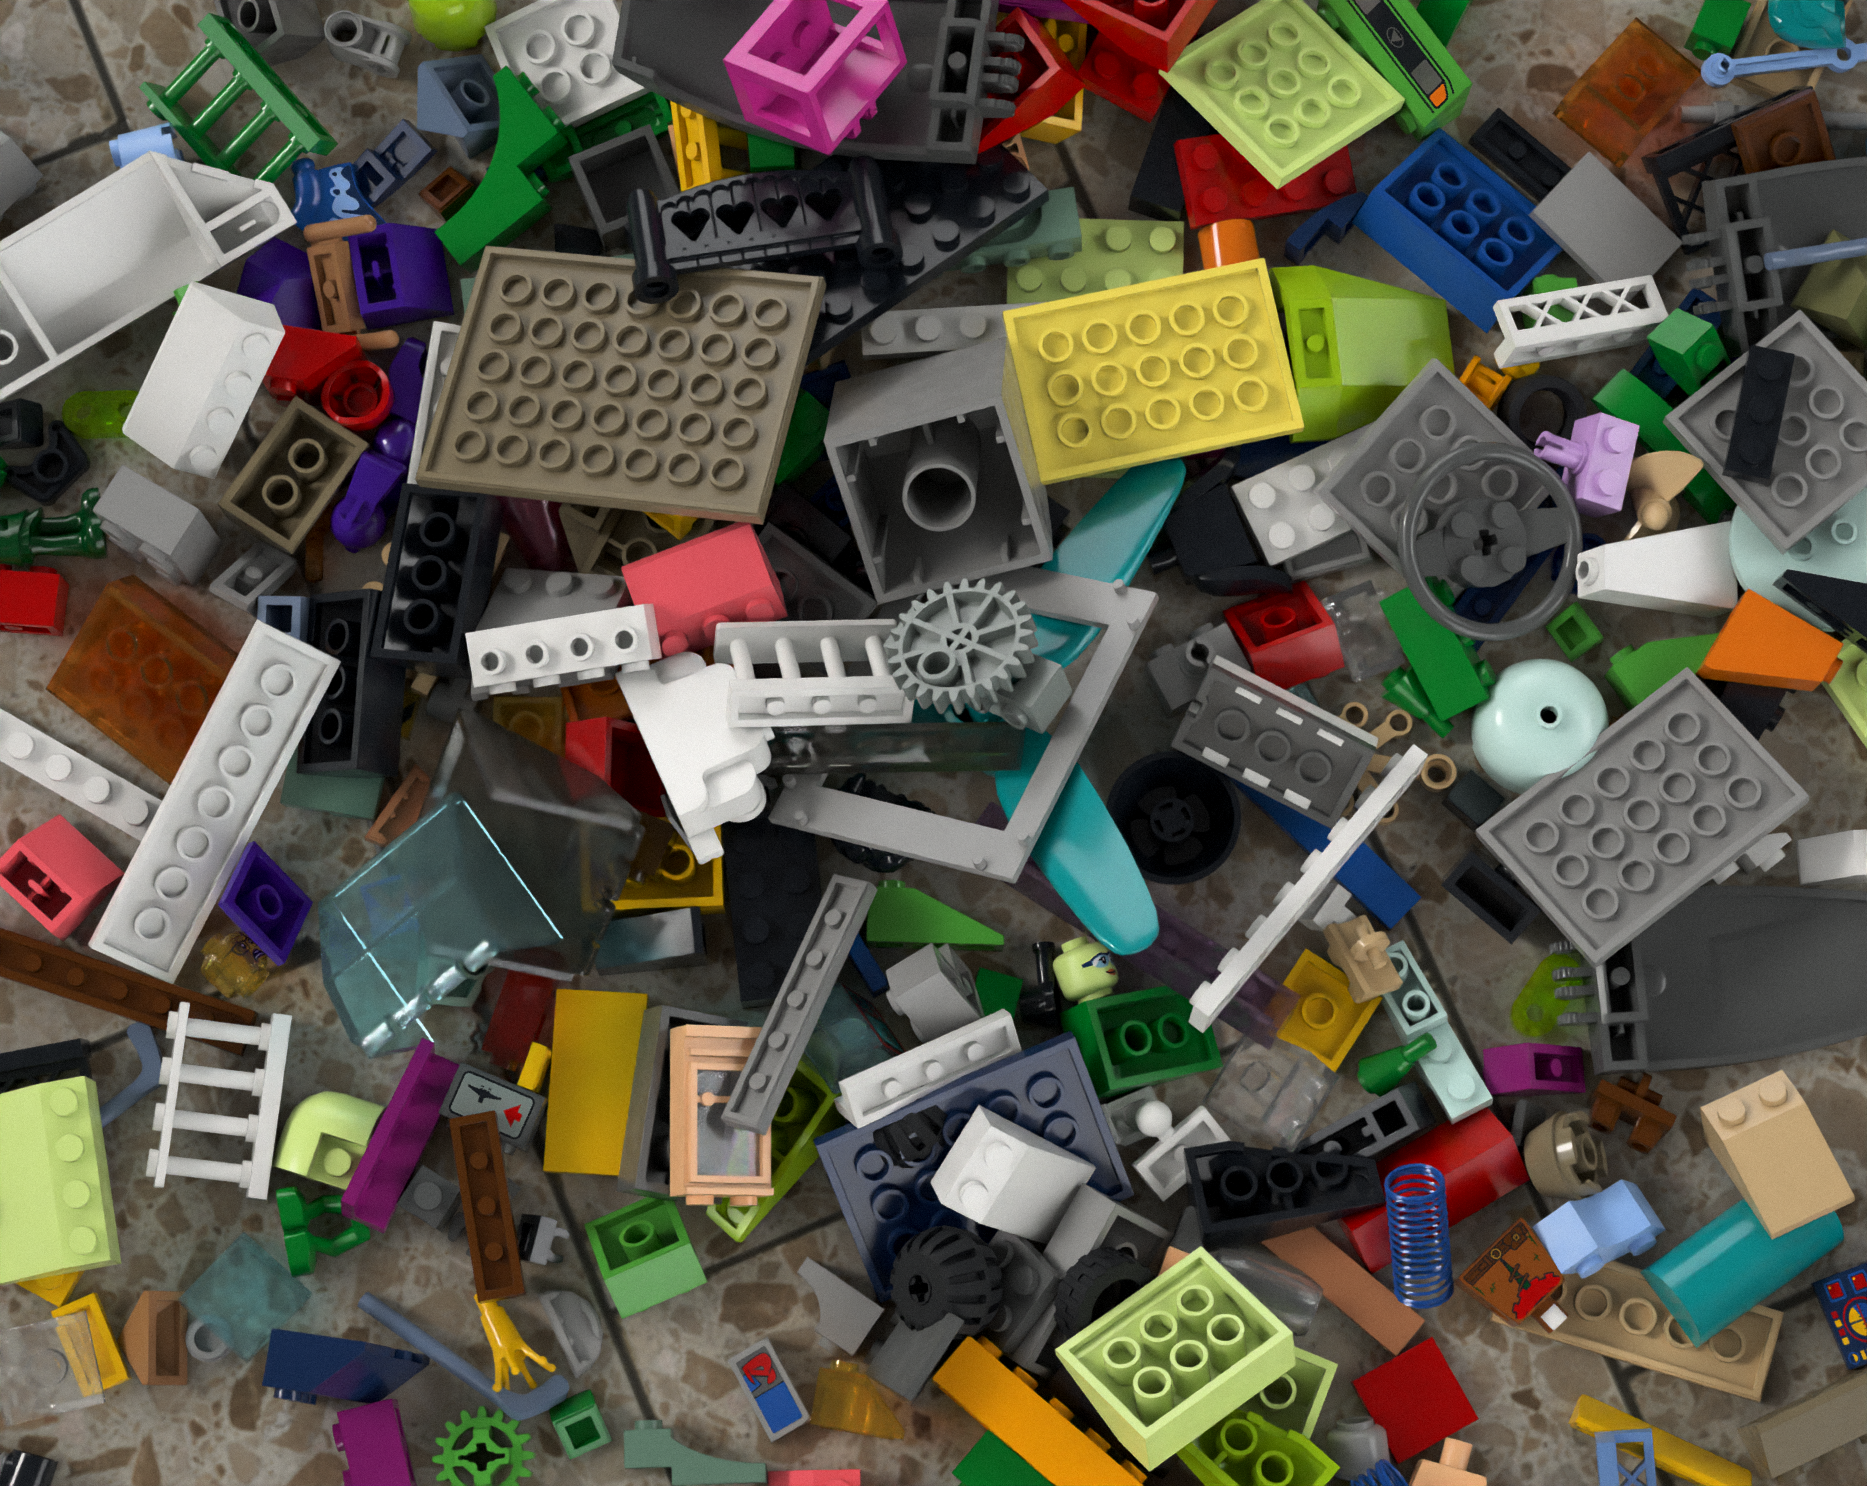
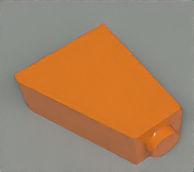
(1770, 648)

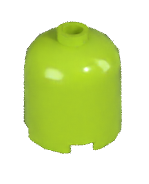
(452, 23)

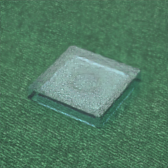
(245, 1297)

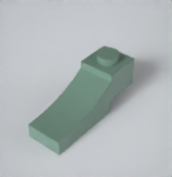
(655, 1448)

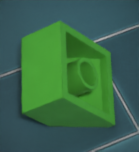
(645, 1254)

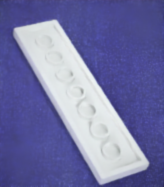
(214, 802)

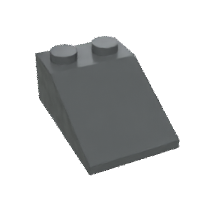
(910, 1356)

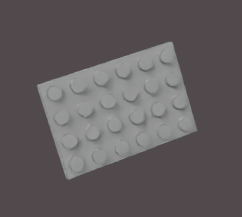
(1644, 820)

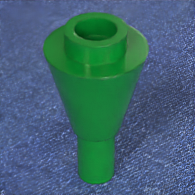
(1407, 693)
(1384, 1070)

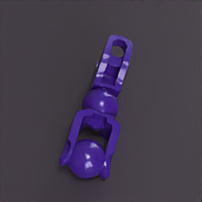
(377, 482)

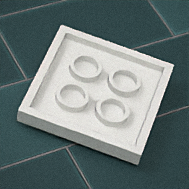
(567, 55)

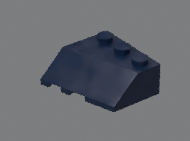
(337, 1368)

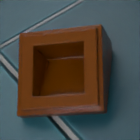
(447, 193)

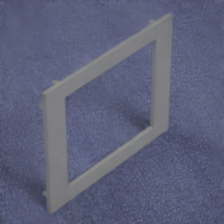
(964, 844)

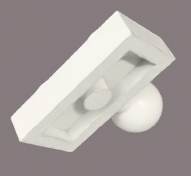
(1163, 1164)

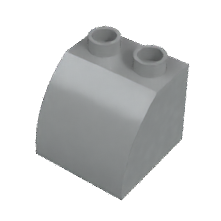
(939, 471)

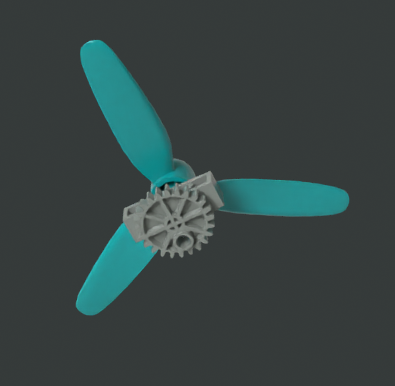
(993, 661)

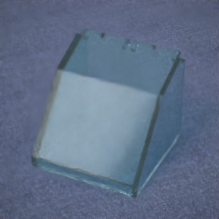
(410, 920)

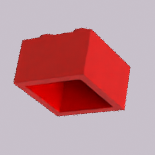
(619, 757)

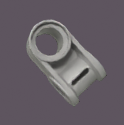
(375, 45)

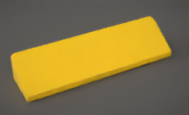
(1670, 1452)

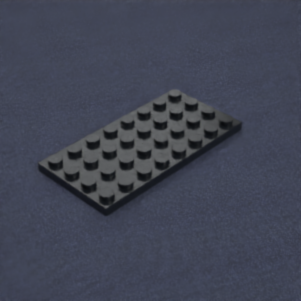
(937, 212)

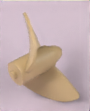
(1653, 487)

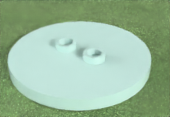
(1830, 550)

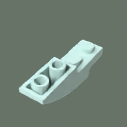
(1447, 1068)

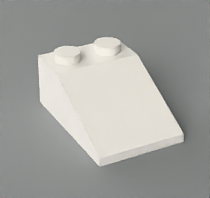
(1009, 1177)

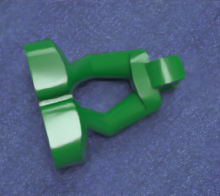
(300, 1243)

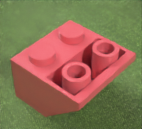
(58, 875)

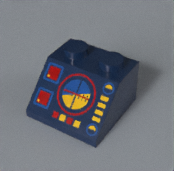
(1845, 1309)

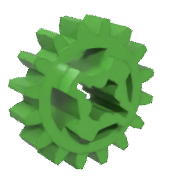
(483, 1434)

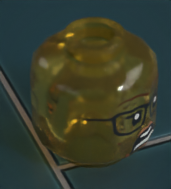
(234, 964)

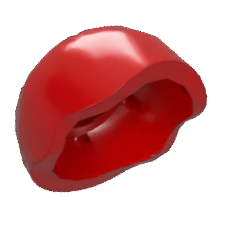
(362, 404)

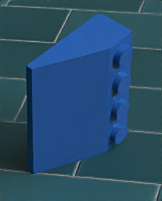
(1458, 228)

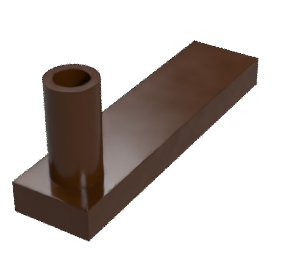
(487, 1207)

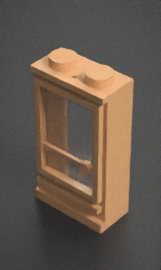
(705, 1152)

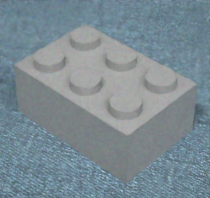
(157, 527)

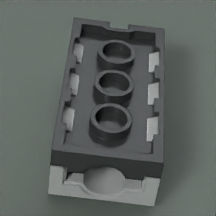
(1275, 742)

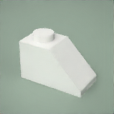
(1833, 858)

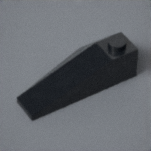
(1265, 1193)

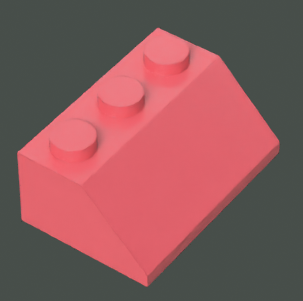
(704, 584)

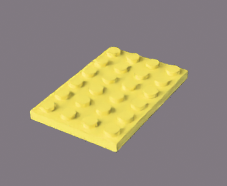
(1153, 371)

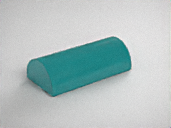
(1734, 1267)

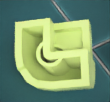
(327, 1137)

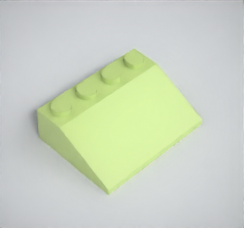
(54, 1182)
(1177, 1357)

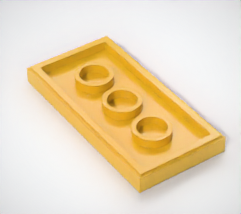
(591, 1079)

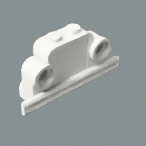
(699, 759)

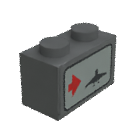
(516, 1108)

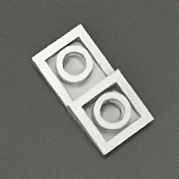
(1763, 854)

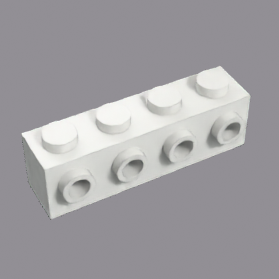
(564, 646)

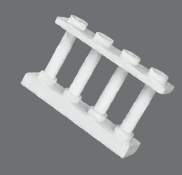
(812, 699)
(257, 1128)

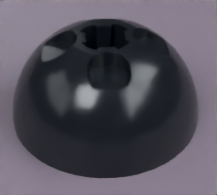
(1180, 796)

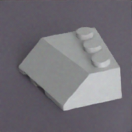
(544, 595)

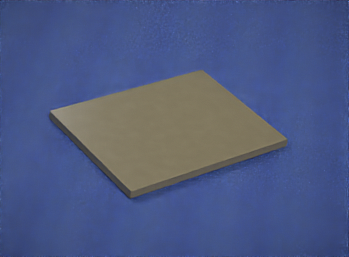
(618, 401)

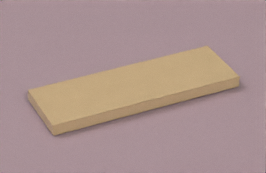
(1627, 1321)

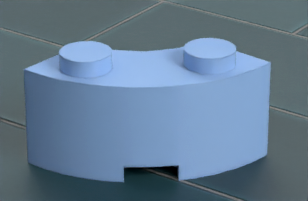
(1599, 1229)

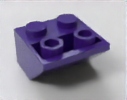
(400, 275)

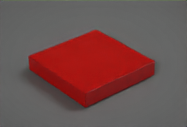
(1415, 1400)

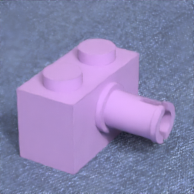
(1593, 461)

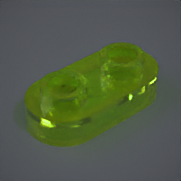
(105, 413)
(1540, 993)

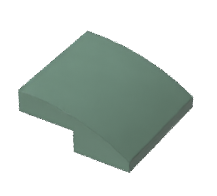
(337, 795)

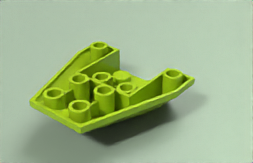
(1354, 345)

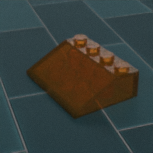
(143, 674)

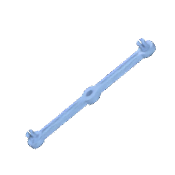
(1721, 69)

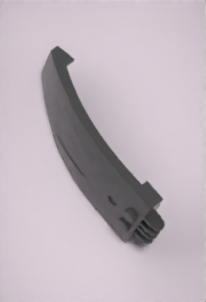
(923, 115)
(1766, 215)
(1726, 981)

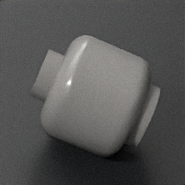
(1357, 1446)

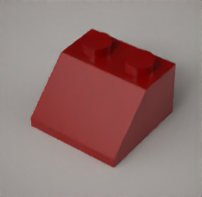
(306, 362)
(1286, 636)

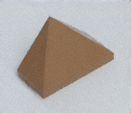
(156, 1338)

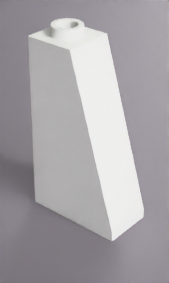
(1664, 572)

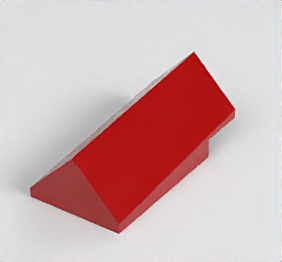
(1478, 1168)

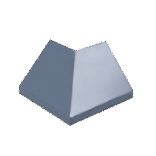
(459, 101)

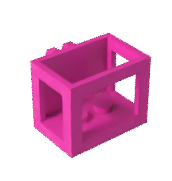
(814, 76)

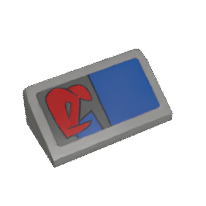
(769, 1389)

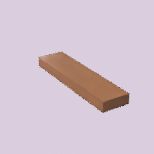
(1349, 1287)

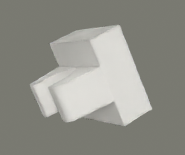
(1328, 908)

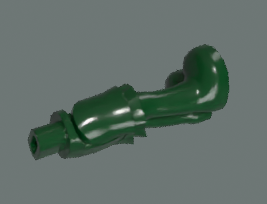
(31, 534)

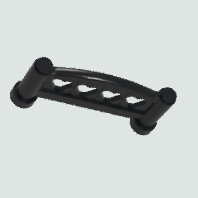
(665, 252)

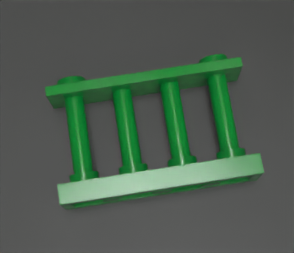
(250, 73)

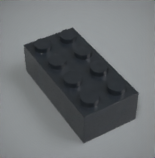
(771, 901)

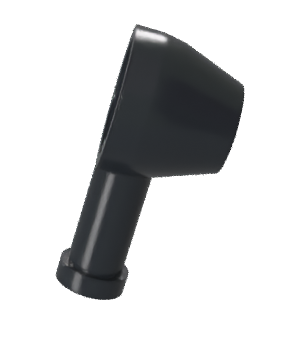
(1042, 1002)

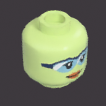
(1085, 970)

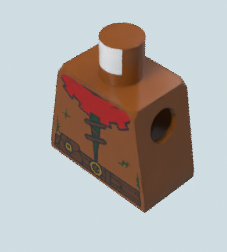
(1516, 1279)

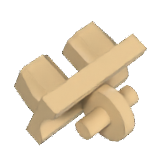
(1363, 958)

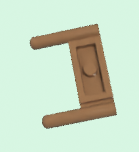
(335, 280)

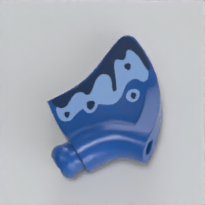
(327, 194)

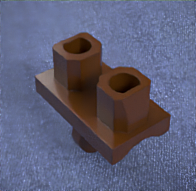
(1634, 1105)

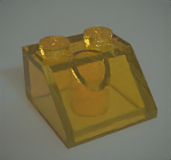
(852, 1404)

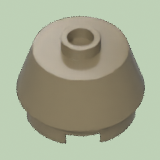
(1564, 1157)

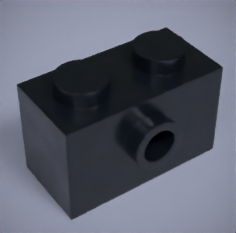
(1491, 893)

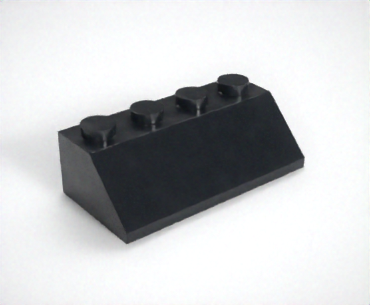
(436, 579)
(362, 709)

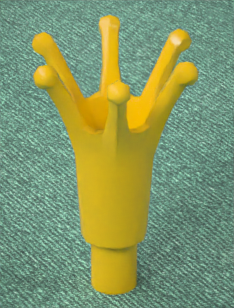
(507, 1346)

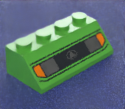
(1407, 55)

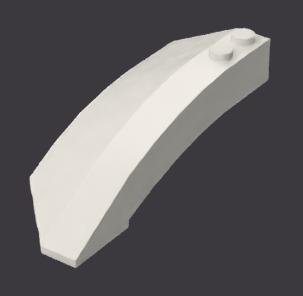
(122, 256)

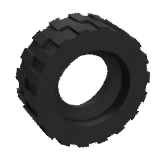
(1087, 1281)

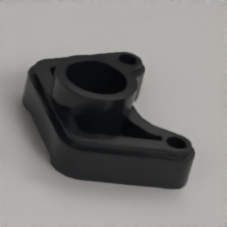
(52, 469)

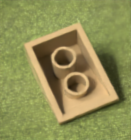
(1775, 1154)

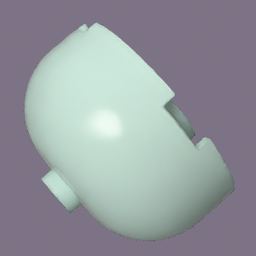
(1514, 740)

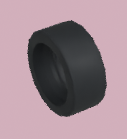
(1523, 387)

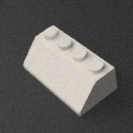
(204, 378)

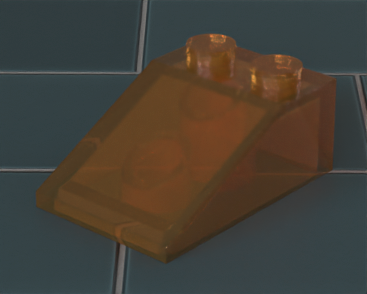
(1627, 92)

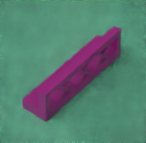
(399, 1139)

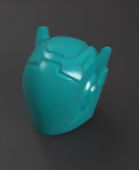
(1809, 22)

